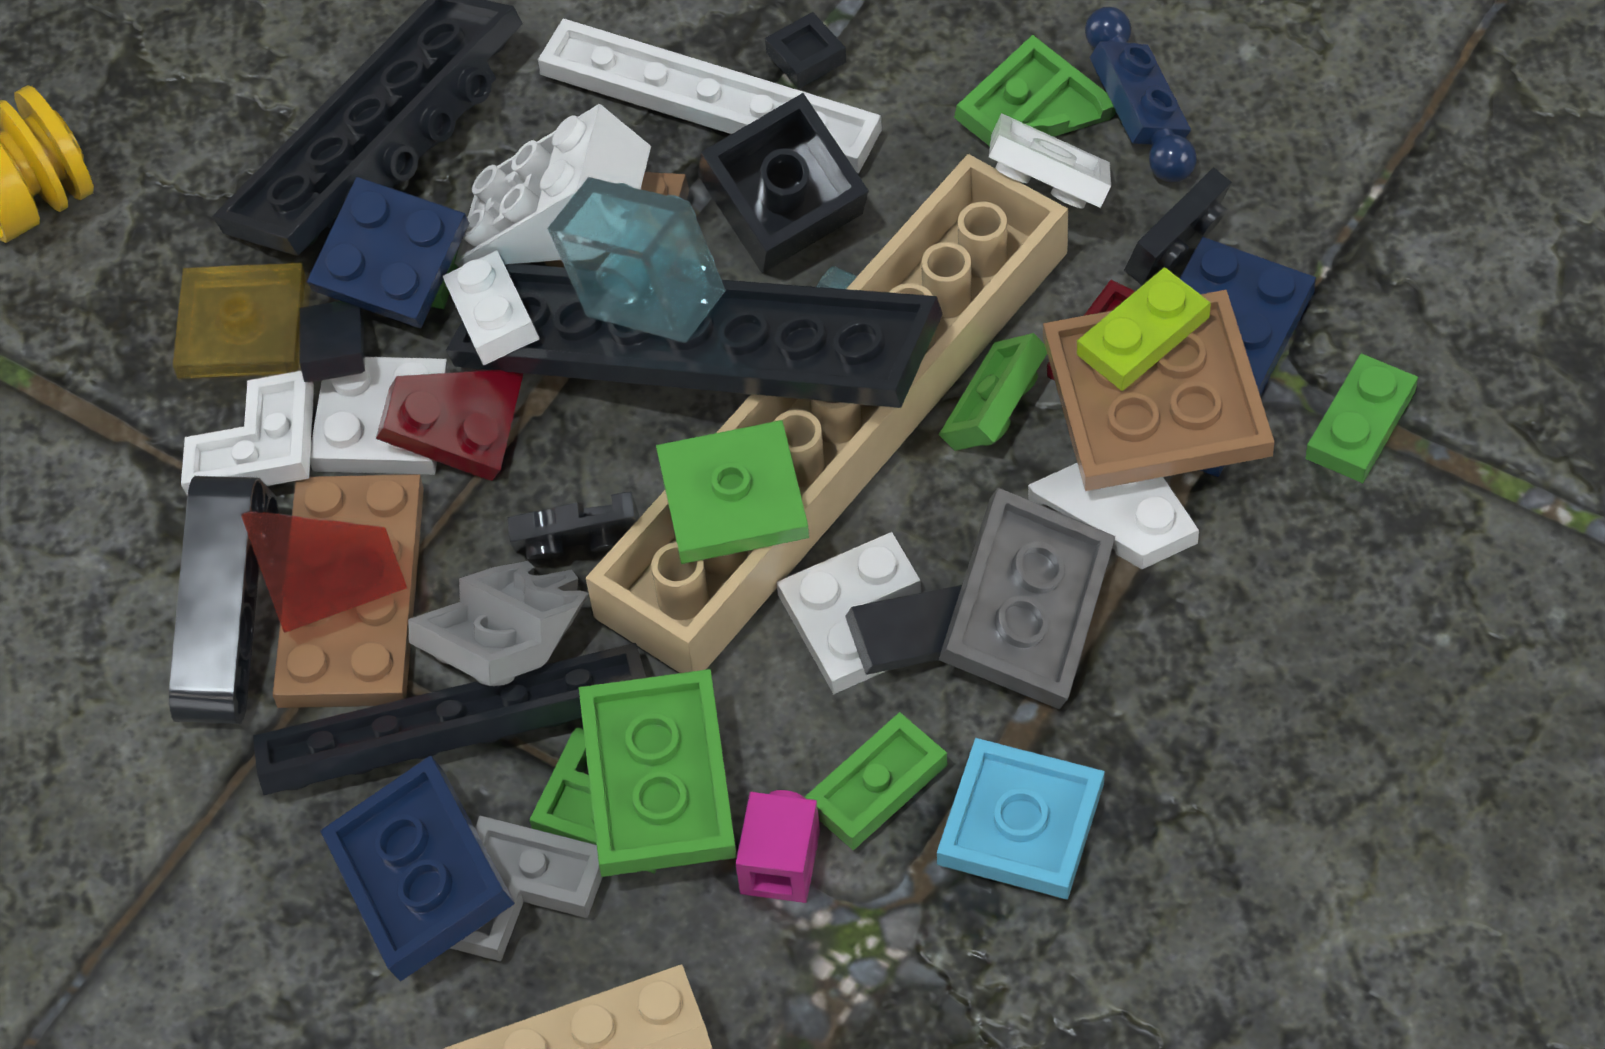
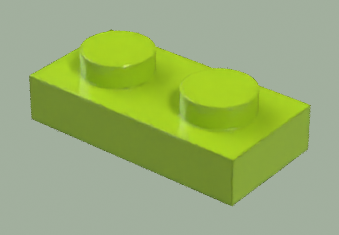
(1143, 329)

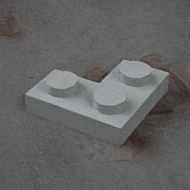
(537, 871)

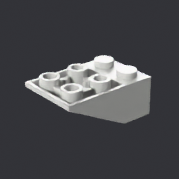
(529, 190)

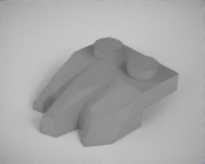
(503, 622)

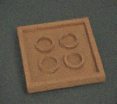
(1177, 418)

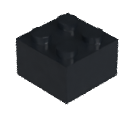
(782, 182)

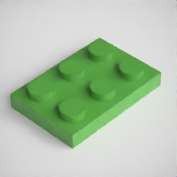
(656, 773)

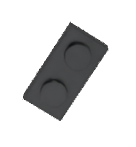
(1165, 242)

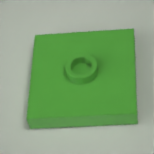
(732, 492)

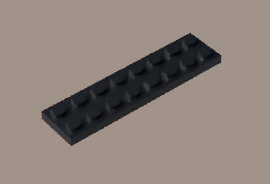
(751, 341)

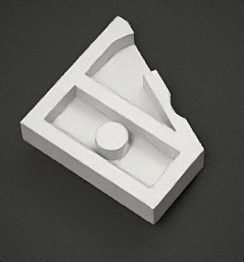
(1141, 514)

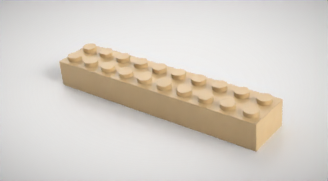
(983, 253)

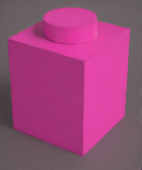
(778, 846)

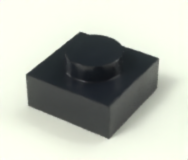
(805, 50)

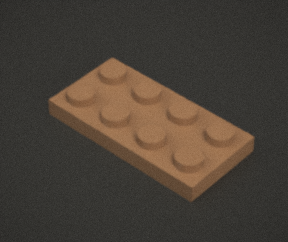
(363, 651)

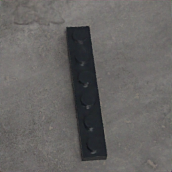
(435, 721)

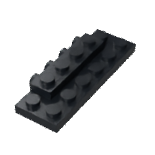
(374, 123)

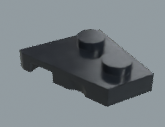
(549, 531)

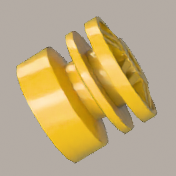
(35, 159)

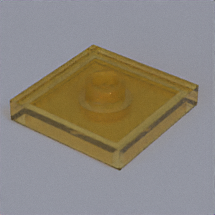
(239, 320)

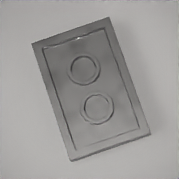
(1027, 598)

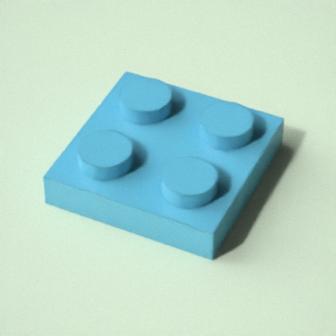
(1020, 818)

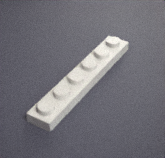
(690, 86)

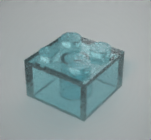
(637, 258)

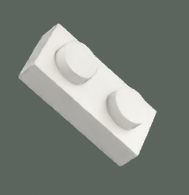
(490, 307)

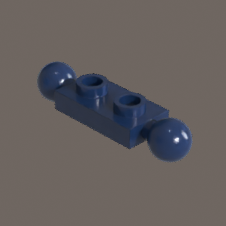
(1140, 94)

